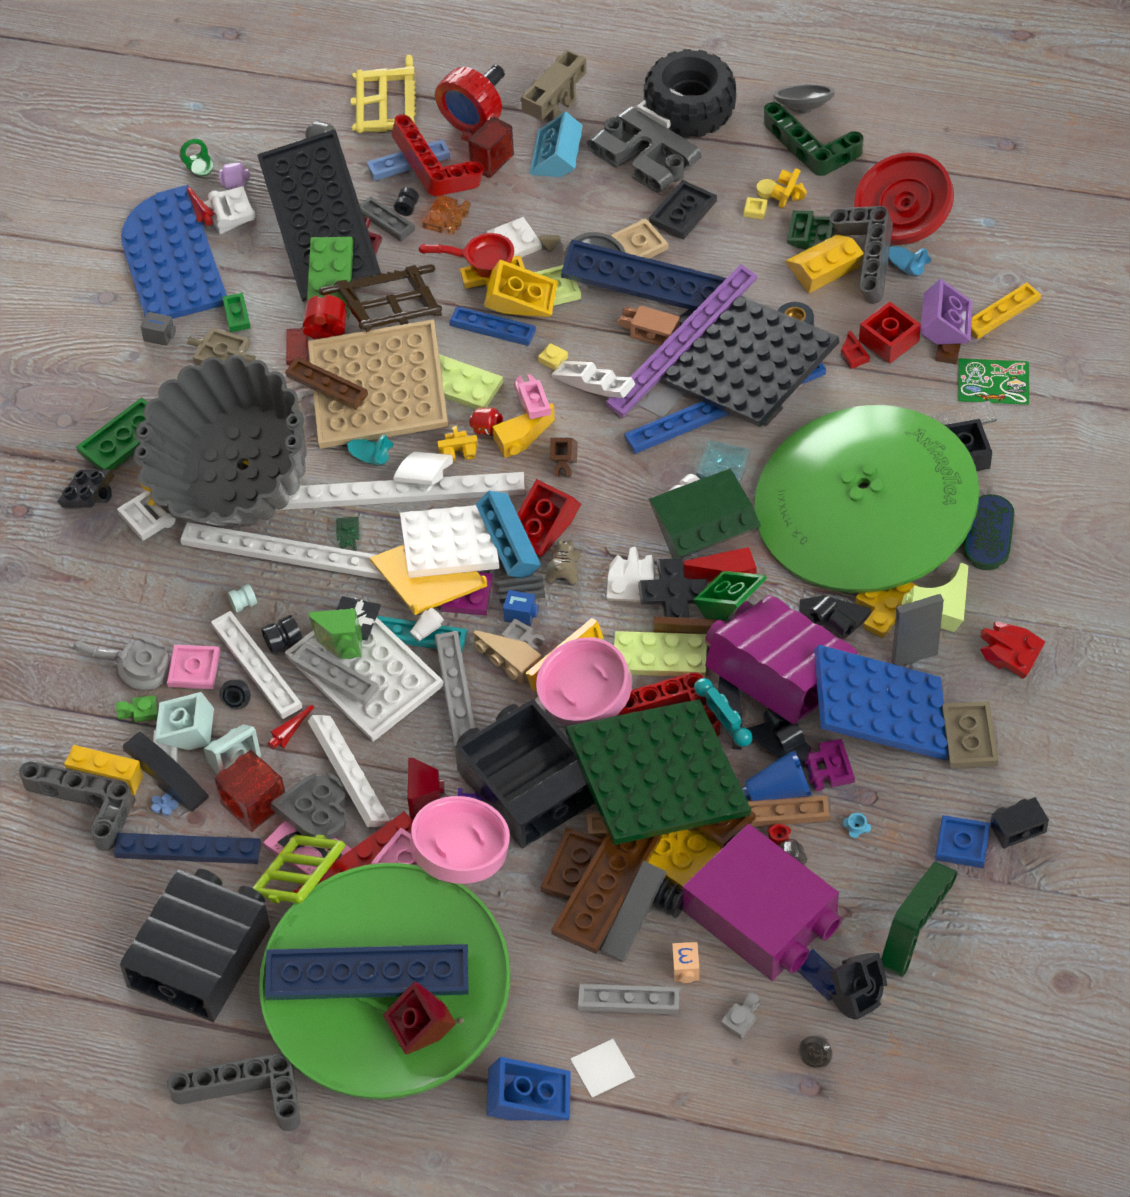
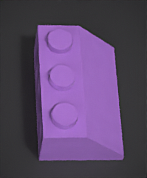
(946, 315)

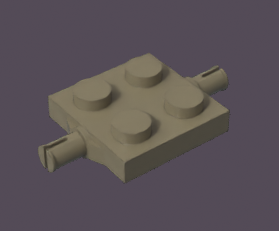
(220, 345)

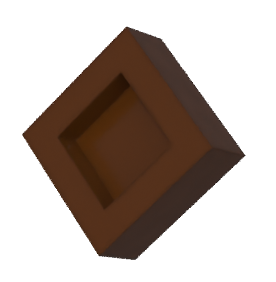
(948, 353)

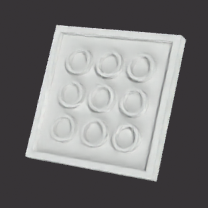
(447, 542)

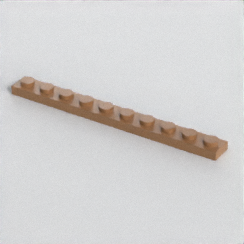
(767, 813)

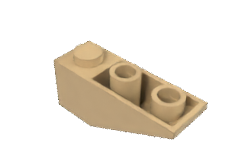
(510, 654)

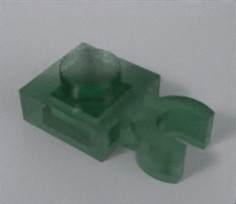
(347, 532)

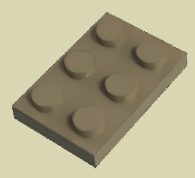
(970, 734)

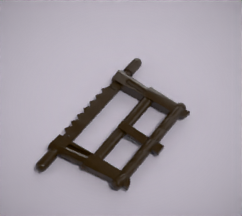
(358, 308)

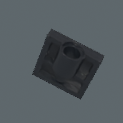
(87, 489)

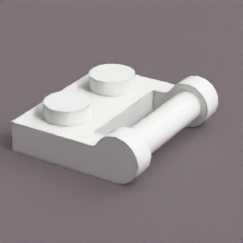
(237, 204)
(141, 520)

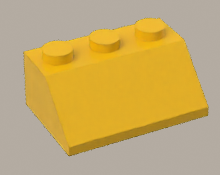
(826, 262)

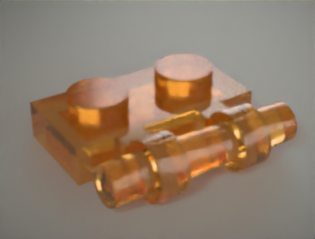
(441, 212)

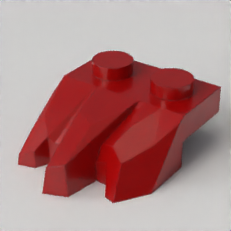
(1011, 647)

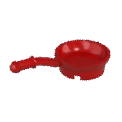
(480, 252)

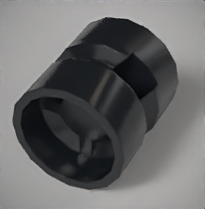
(279, 635)

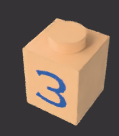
(685, 962)

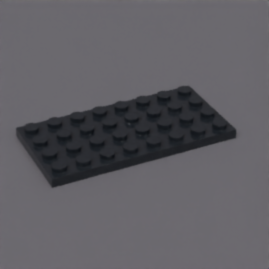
(316, 199)

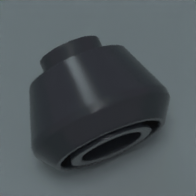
(235, 694)

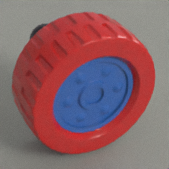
(469, 97)

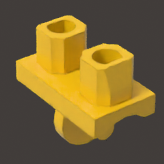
(794, 190)
(458, 442)

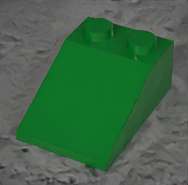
(727, 593)

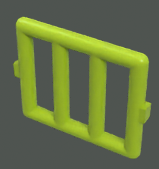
(309, 881)

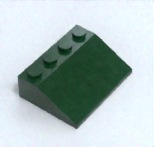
(704, 514)

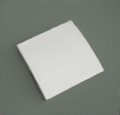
(423, 468)

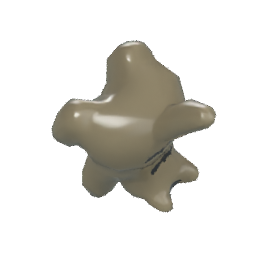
(563, 562)

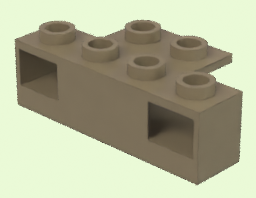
(555, 83)

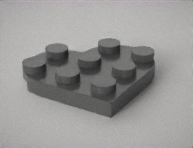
(314, 806)

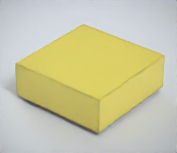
(755, 208)

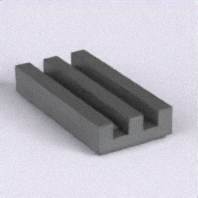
(521, 585)

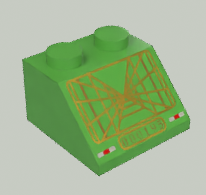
(338, 632)

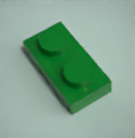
(236, 312)

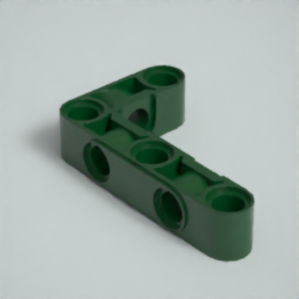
(817, 157)

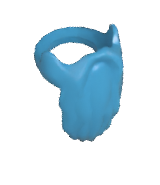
(909, 261)

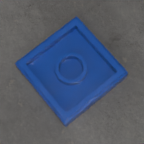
(962, 841)

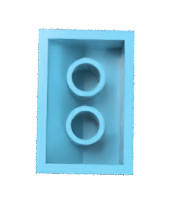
(556, 147)

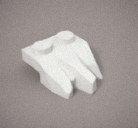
(626, 574)

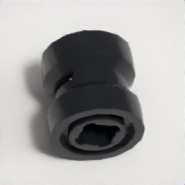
(406, 201)

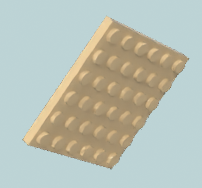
(401, 377)

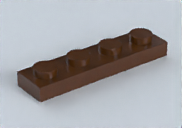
(326, 383)

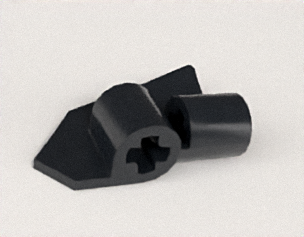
(834, 613)
(780, 736)

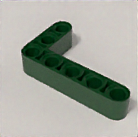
(913, 916)

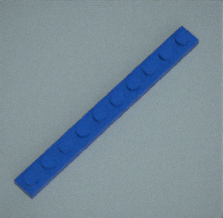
(684, 421)

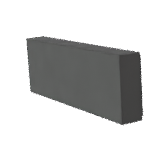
(386, 219)

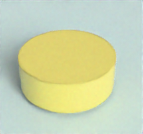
(765, 188)

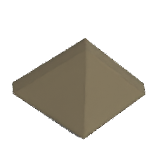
(550, 241)

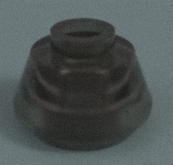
(795, 849)
(815, 1051)

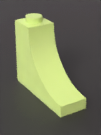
(953, 594)

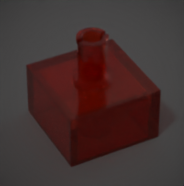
(490, 145)

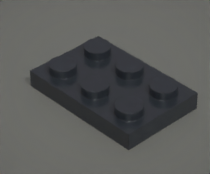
(683, 209)

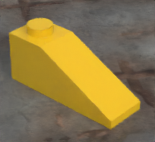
(520, 432)

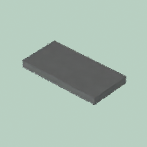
(917, 630)

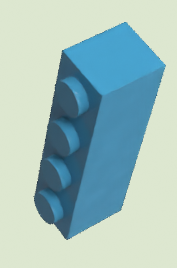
(508, 534)

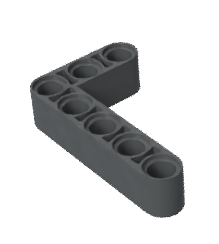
(878, 226)
(242, 1083)

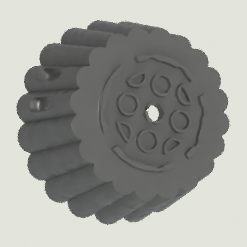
(209, 427)

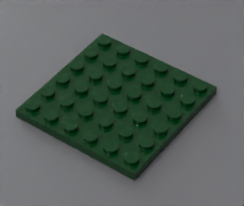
(657, 771)

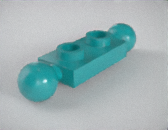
(720, 708)

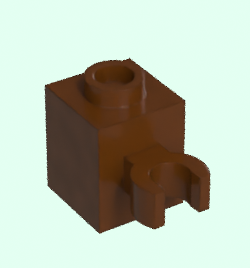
(563, 452)

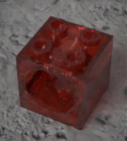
(248, 789)

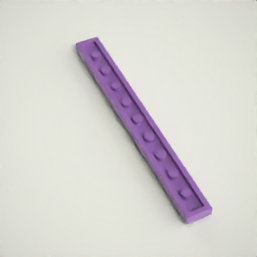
(682, 339)

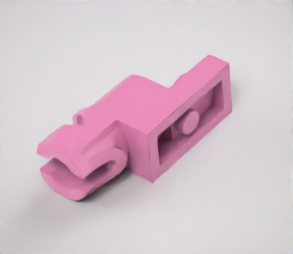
(532, 397)

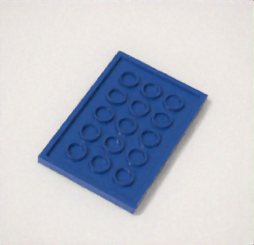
(880, 702)

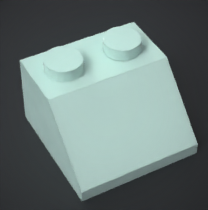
(185, 722)
(225, 751)

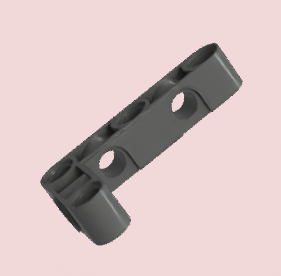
(91, 790)

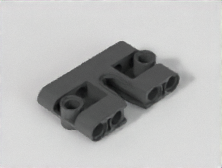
(663, 153)

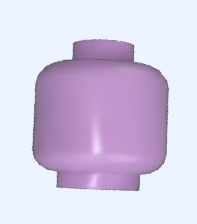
(234, 175)

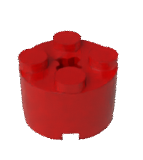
(324, 317)

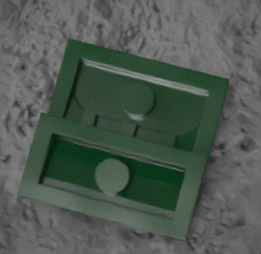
(808, 230)

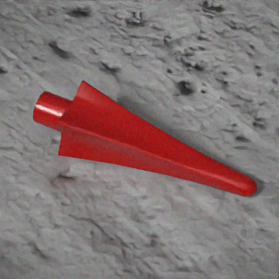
(202, 211)
(283, 733)

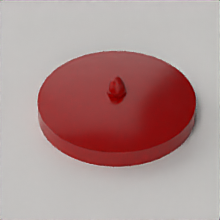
(913, 191)

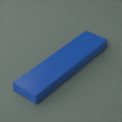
(492, 326)

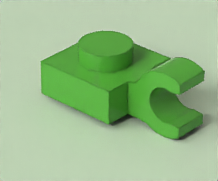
(142, 709)

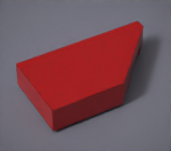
(853, 352)

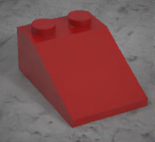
(546, 515)

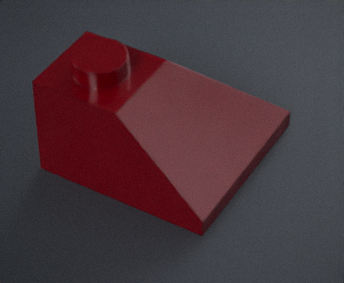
(423, 785)
(418, 1019)

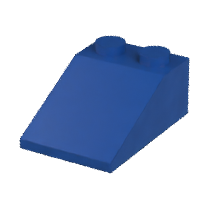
(527, 1091)

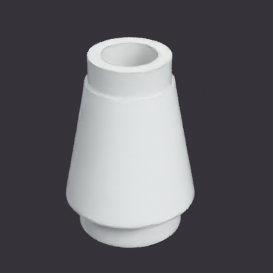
(427, 623)

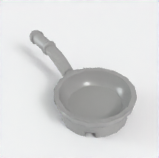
(140, 665)

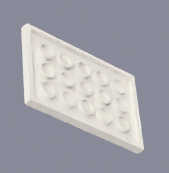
(399, 672)

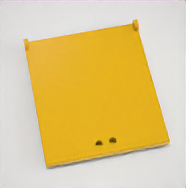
(424, 591)

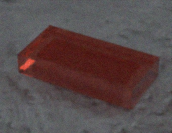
(296, 345)

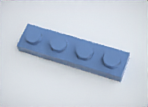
(397, 163)

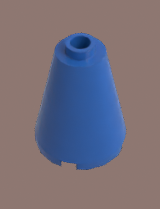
(778, 781)

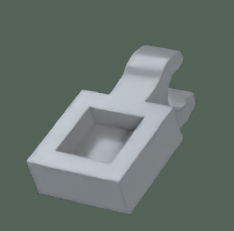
(740, 1018)

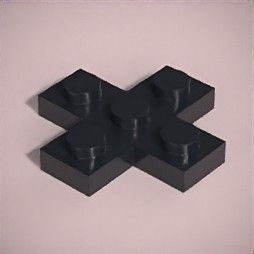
(671, 589)

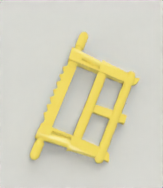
(383, 76)

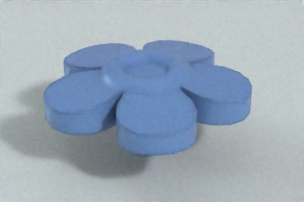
(163, 804)

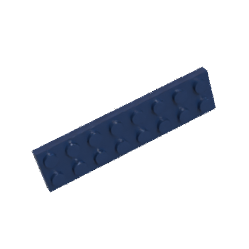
(638, 275)
(365, 971)

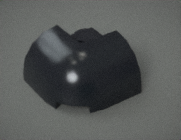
(859, 985)

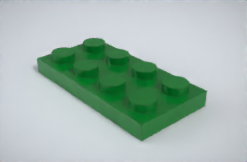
(114, 440)

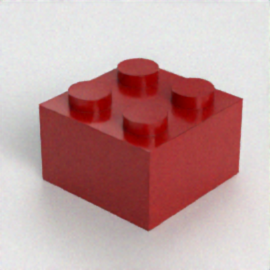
(889, 332)

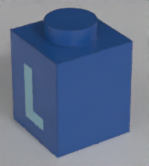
(520, 607)

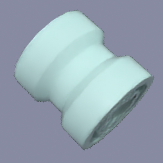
(242, 598)

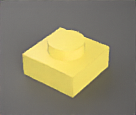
(552, 356)

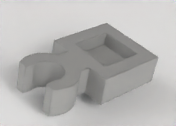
(522, 632)

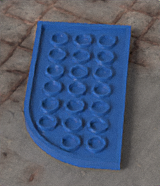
(171, 256)

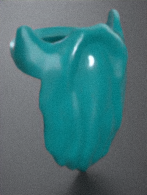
(369, 451)

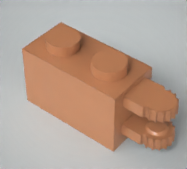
(649, 324)

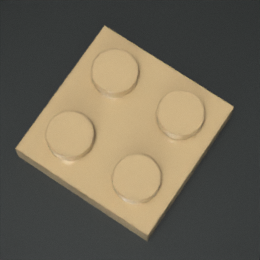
(641, 239)

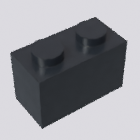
(1019, 822)

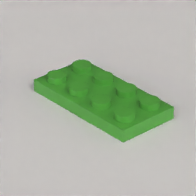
(329, 263)

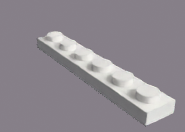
(256, 665)
(348, 771)

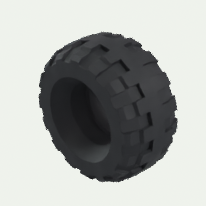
(691, 74)

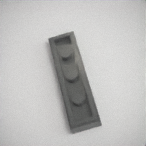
(633, 911)

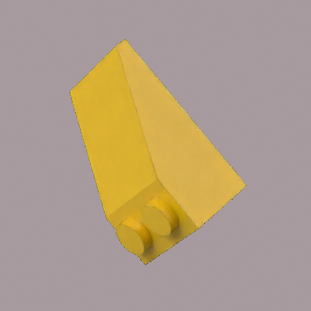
(520, 291)

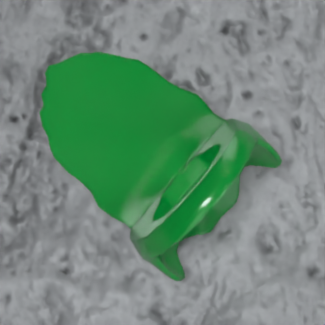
(201, 162)

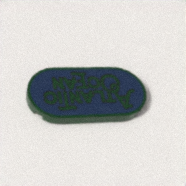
(991, 533)

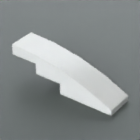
(589, 378)

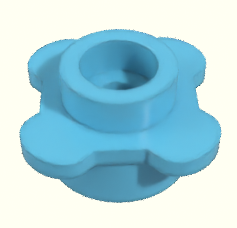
(856, 819)

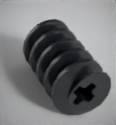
(669, 899)

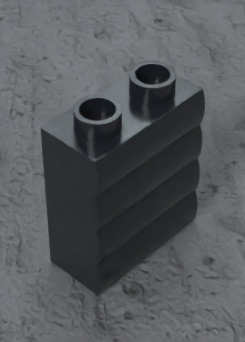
(524, 771)
(196, 943)

